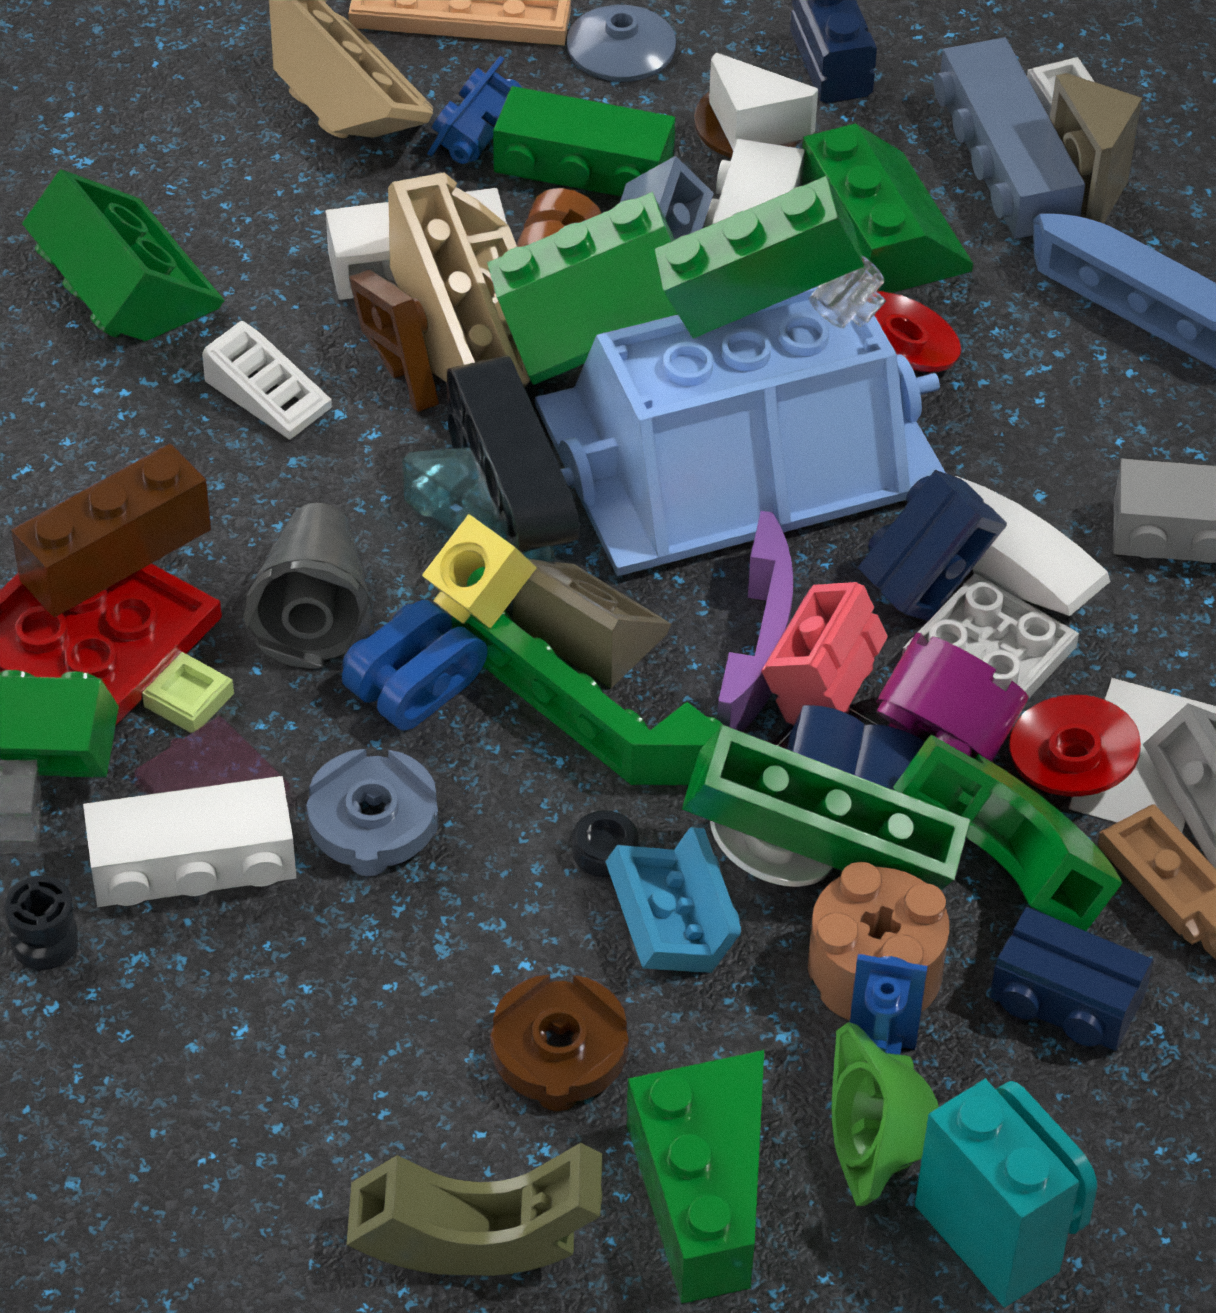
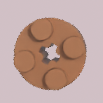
(877, 916)

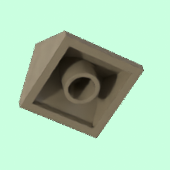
(1099, 135)
(586, 620)

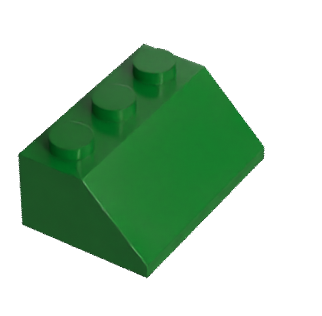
(888, 206)
(118, 259)
(583, 285)

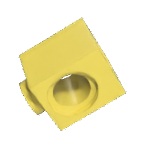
(467, 550)

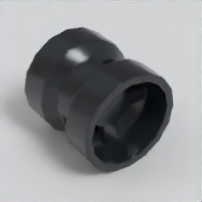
(41, 922)

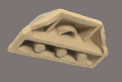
(341, 72)
(441, 258)

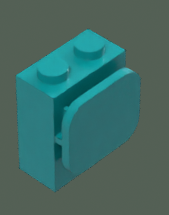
(1004, 1186)

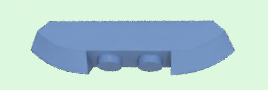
(1129, 280)

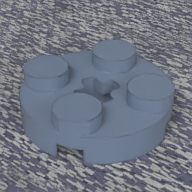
(378, 840)

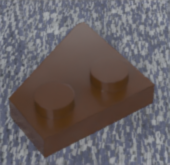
(394, 328)

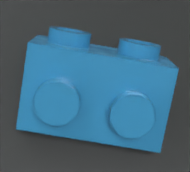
(675, 904)

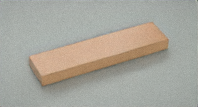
(482, 19)

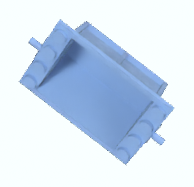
(700, 434)

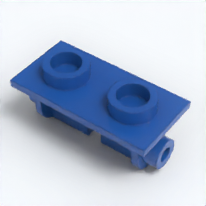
(462, 126)
(888, 1001)

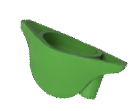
(876, 1112)

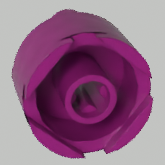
(950, 696)

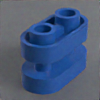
(413, 664)

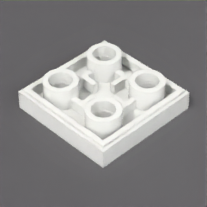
(1003, 633)

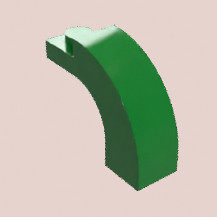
(1026, 834)

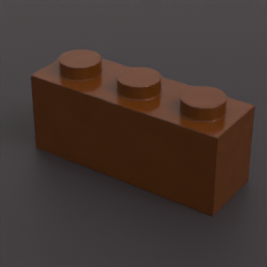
(111, 529)

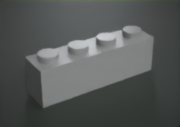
(1165, 510)

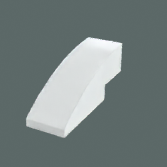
(1037, 559)

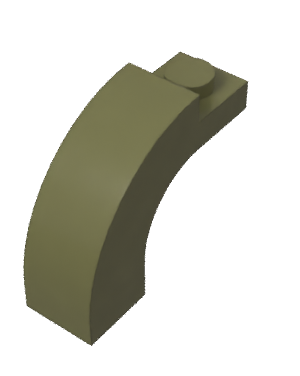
(470, 1226)

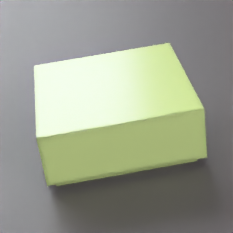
(188, 693)

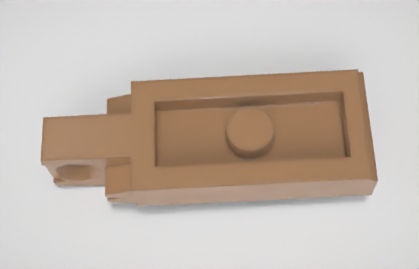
(1166, 872)

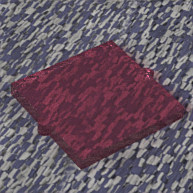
(204, 759)

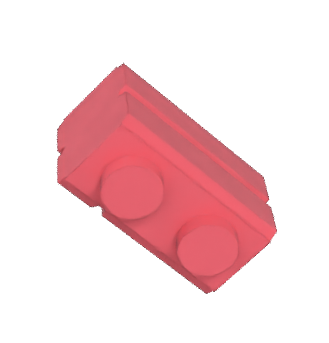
(825, 650)

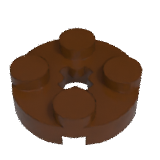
(559, 1074)

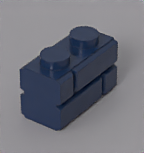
(835, 47)
(931, 544)
(1070, 979)

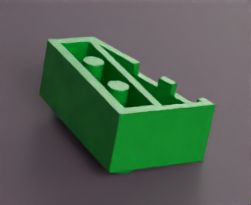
(700, 1166)

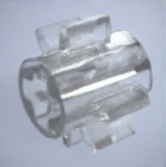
(850, 296)

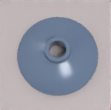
(621, 43)

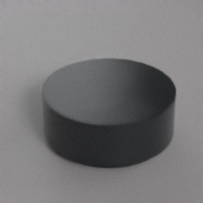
(597, 837)

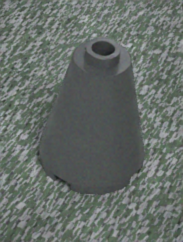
(310, 591)

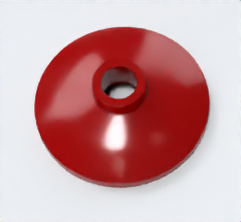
(918, 333)
(1075, 745)

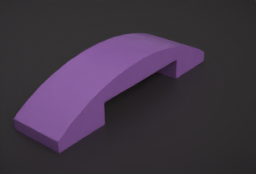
(770, 579)

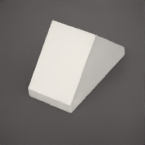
(760, 103)

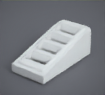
(243, 351)

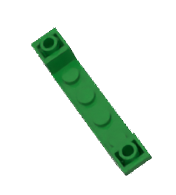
(585, 713)

